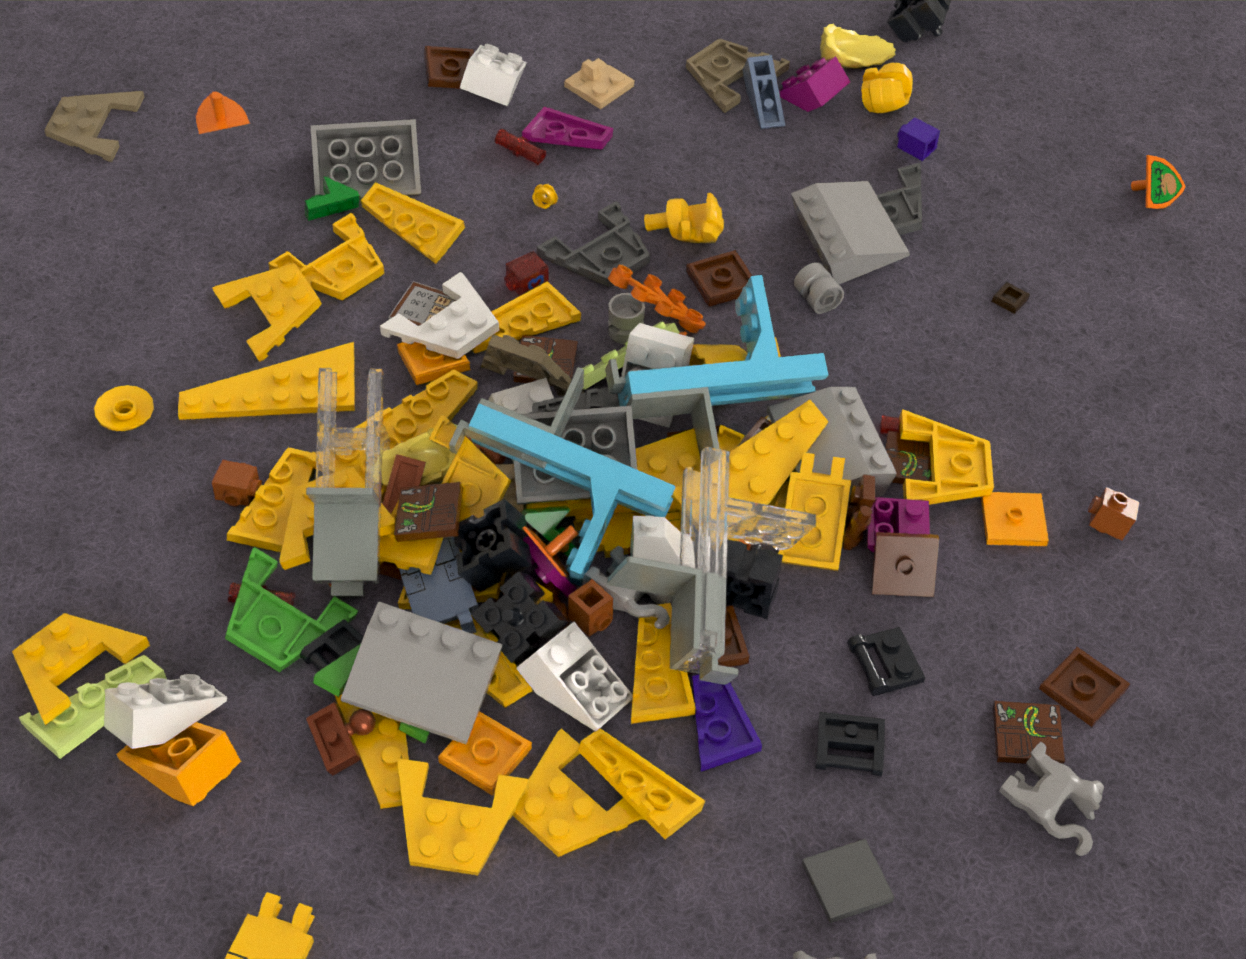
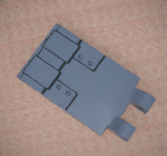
(444, 593)

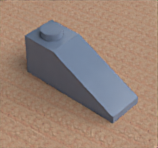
(763, 91)

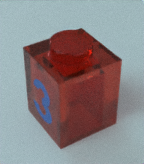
(526, 273)

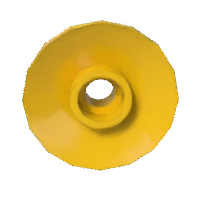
(114, 403)

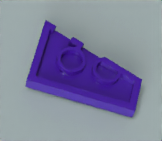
(721, 725)

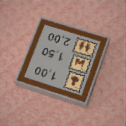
(421, 303)

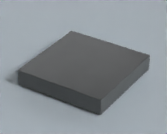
(847, 880)

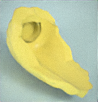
(854, 49)
(420, 448)

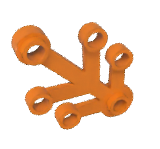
(650, 292)

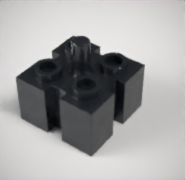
(915, 16)
(492, 545)
(752, 578)
(520, 618)

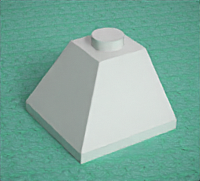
(655, 539)

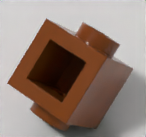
(236, 483)
(1113, 513)
(590, 608)

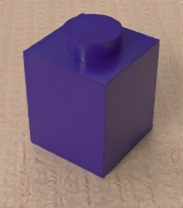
(918, 138)

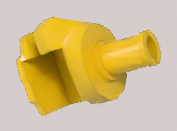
(886, 88)
(689, 223)

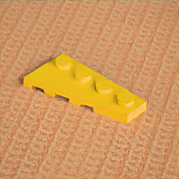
(415, 222)
(533, 314)
(266, 517)
(657, 689)
(380, 755)
(644, 786)

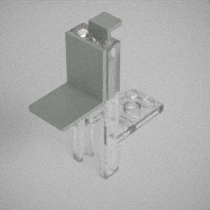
(348, 518)
(700, 578)

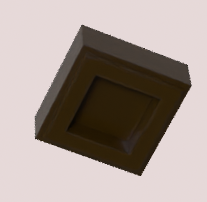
(1010, 297)

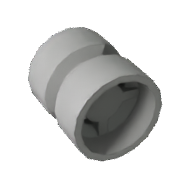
(818, 288)
(624, 315)

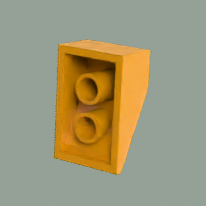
(185, 764)

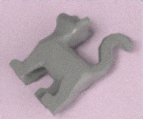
(626, 599)
(1055, 786)

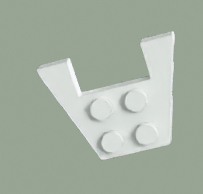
(453, 329)

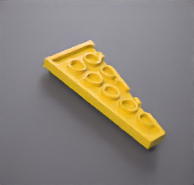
(275, 389)
(413, 417)
(660, 459)
(767, 459)

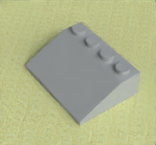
(367, 154)
(848, 228)
(597, 429)
(846, 436)
(422, 672)

